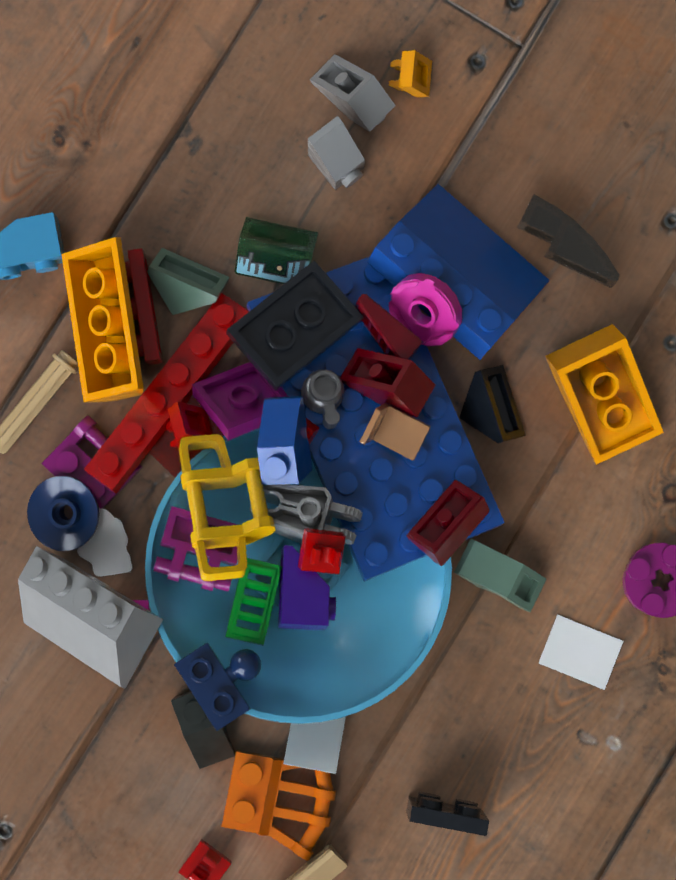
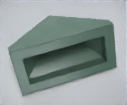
(184, 282)

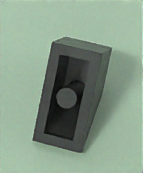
(203, 740)

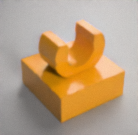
(414, 74)

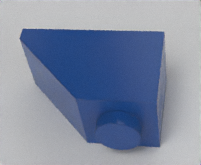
(283, 441)

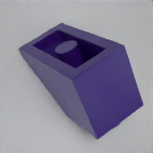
(303, 596)

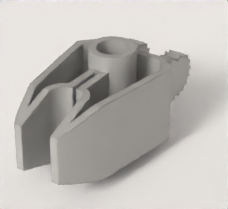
(307, 508)

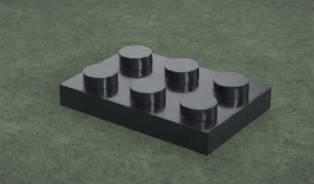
(294, 325)

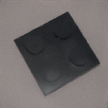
(462, 816)

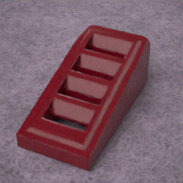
(387, 330)

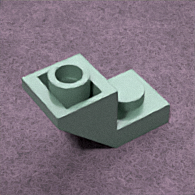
(500, 575)

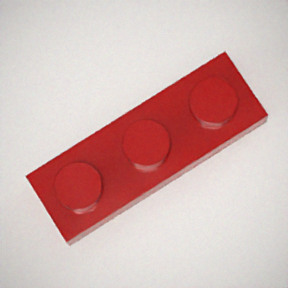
(143, 307)

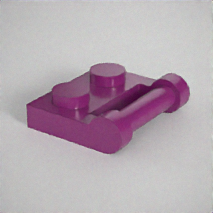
(71, 460)

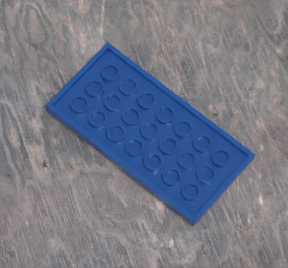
(370, 476)

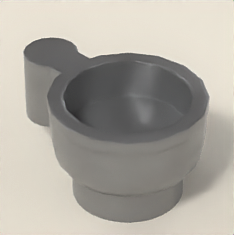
(323, 394)

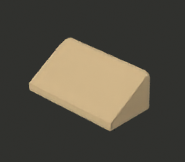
(322, 866)

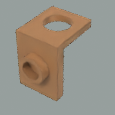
(396, 431)

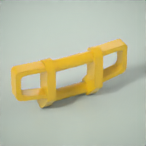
(226, 477)

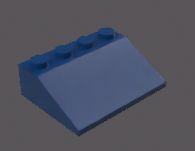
(464, 253)

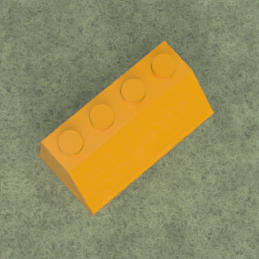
(102, 322)

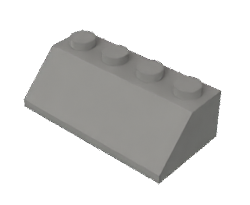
(85, 616)

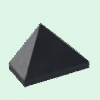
(492, 406)

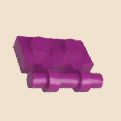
(178, 537)

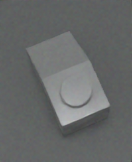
(353, 92)
(336, 154)

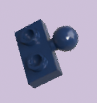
(215, 685)

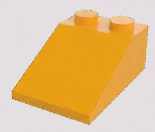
(605, 393)

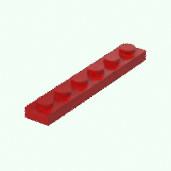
(149, 415)

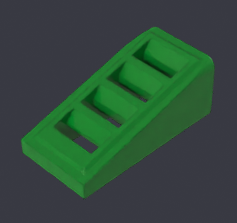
(247, 635)

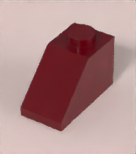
(388, 380)

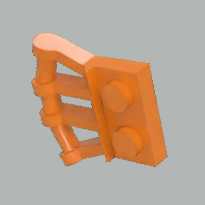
(254, 797)

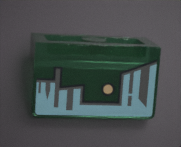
(273, 250)

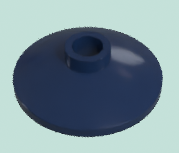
(47, 514)

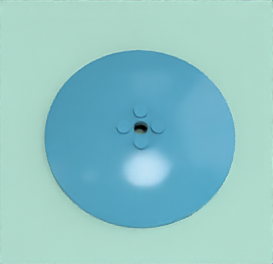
(305, 675)

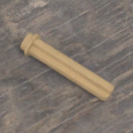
(36, 399)

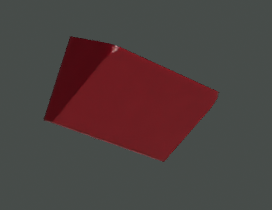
(449, 522)

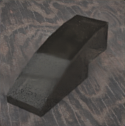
(568, 241)

